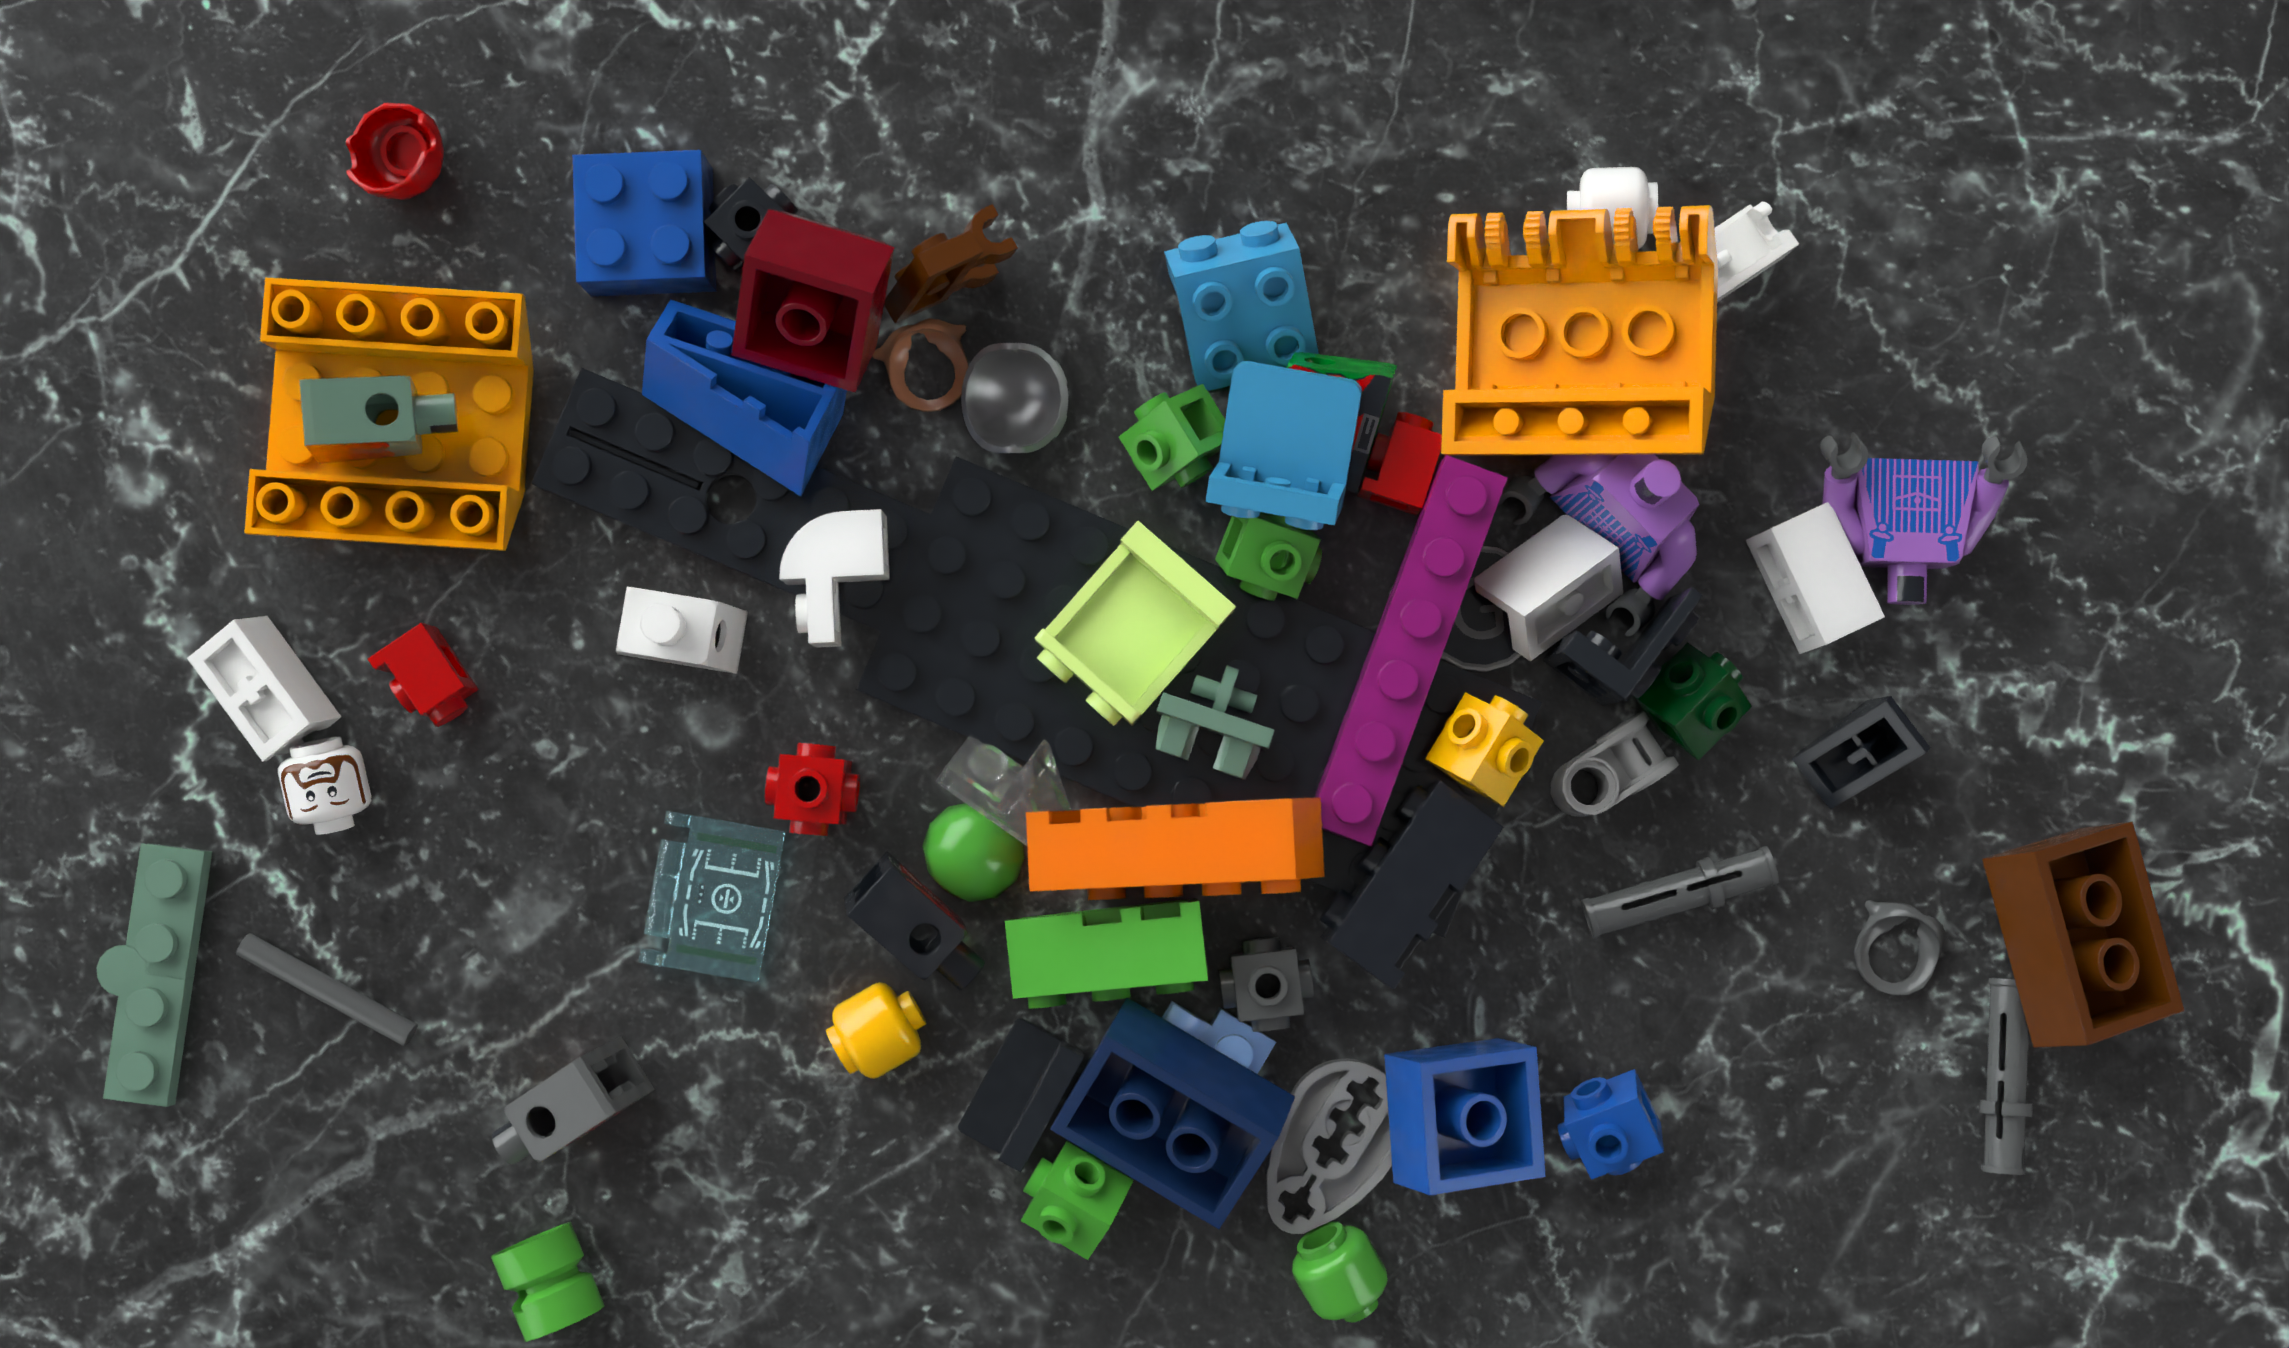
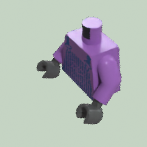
(1632, 504)
(1914, 510)

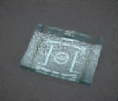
(714, 897)

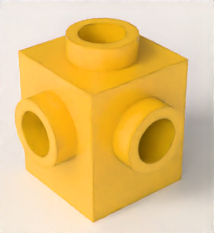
(1486, 747)

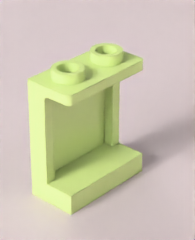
(1133, 626)

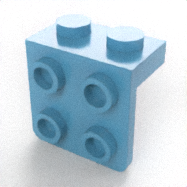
(1241, 300)
(1286, 445)

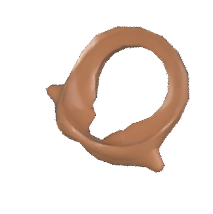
(896, 355)

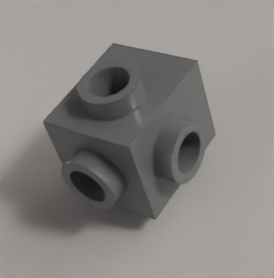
(1259, 958)

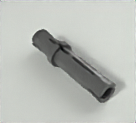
(1752, 870)
(2006, 1081)

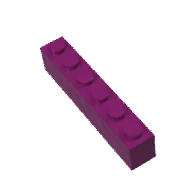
(1407, 648)

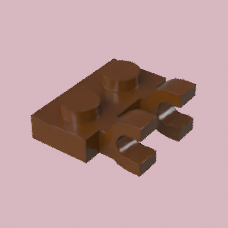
(947, 266)

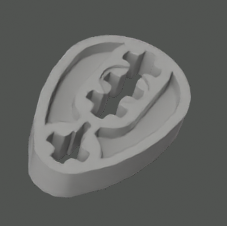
(1294, 1157)

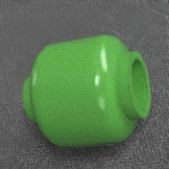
(1339, 1272)

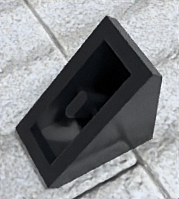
(1860, 750)

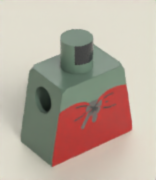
(343, 415)

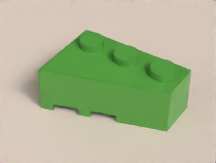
(1106, 952)

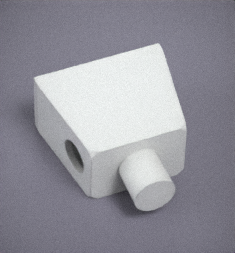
(681, 630)

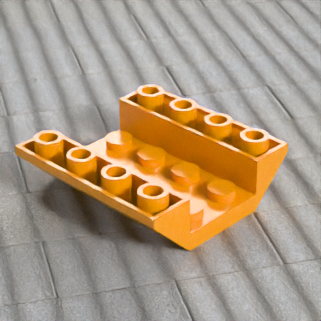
(448, 341)

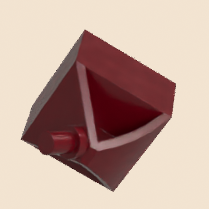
(811, 299)

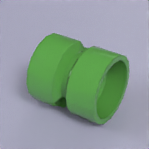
(547, 1282)

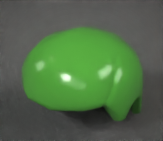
(971, 854)

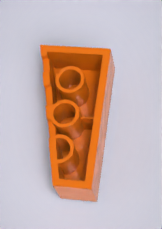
(1177, 846)

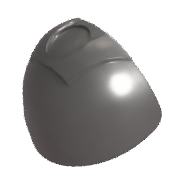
(1014, 398)

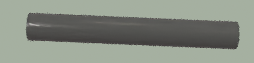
(326, 989)

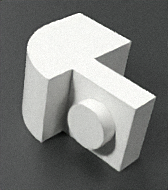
(832, 551)

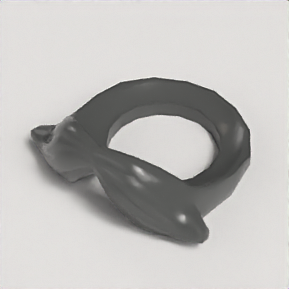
(1931, 945)

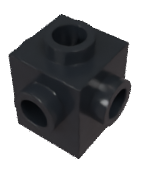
(734, 210)

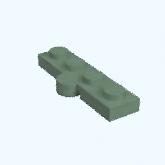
(155, 974)

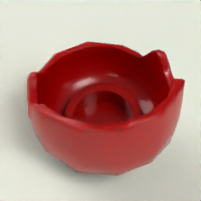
(395, 151)

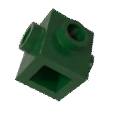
(1695, 700)

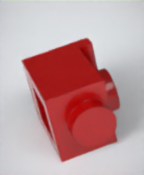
(1403, 464)
(426, 674)

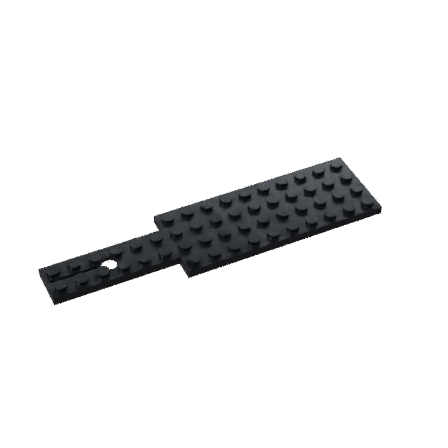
(975, 593)

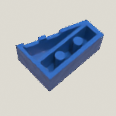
(747, 407)

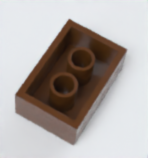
(2083, 935)

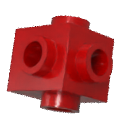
(837, 789)

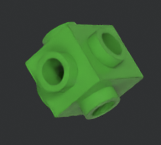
(1175, 437)
(1269, 555)
(1074, 1199)

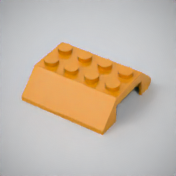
(1583, 336)

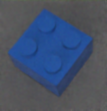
(643, 223)
(1464, 1115)

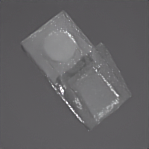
(1002, 787)

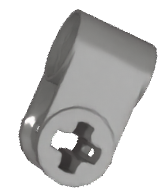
(1620, 761)

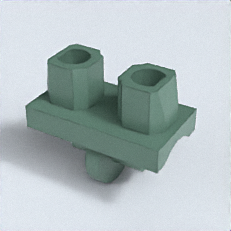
(1240, 737)

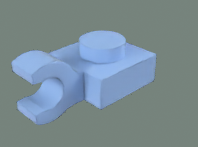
(1225, 1035)

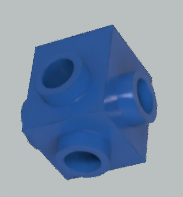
(1610, 1125)

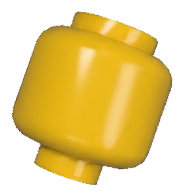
(876, 1030)

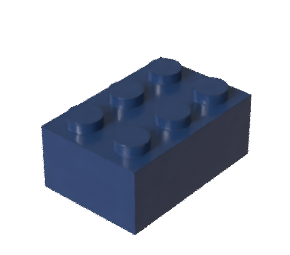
(1173, 1113)

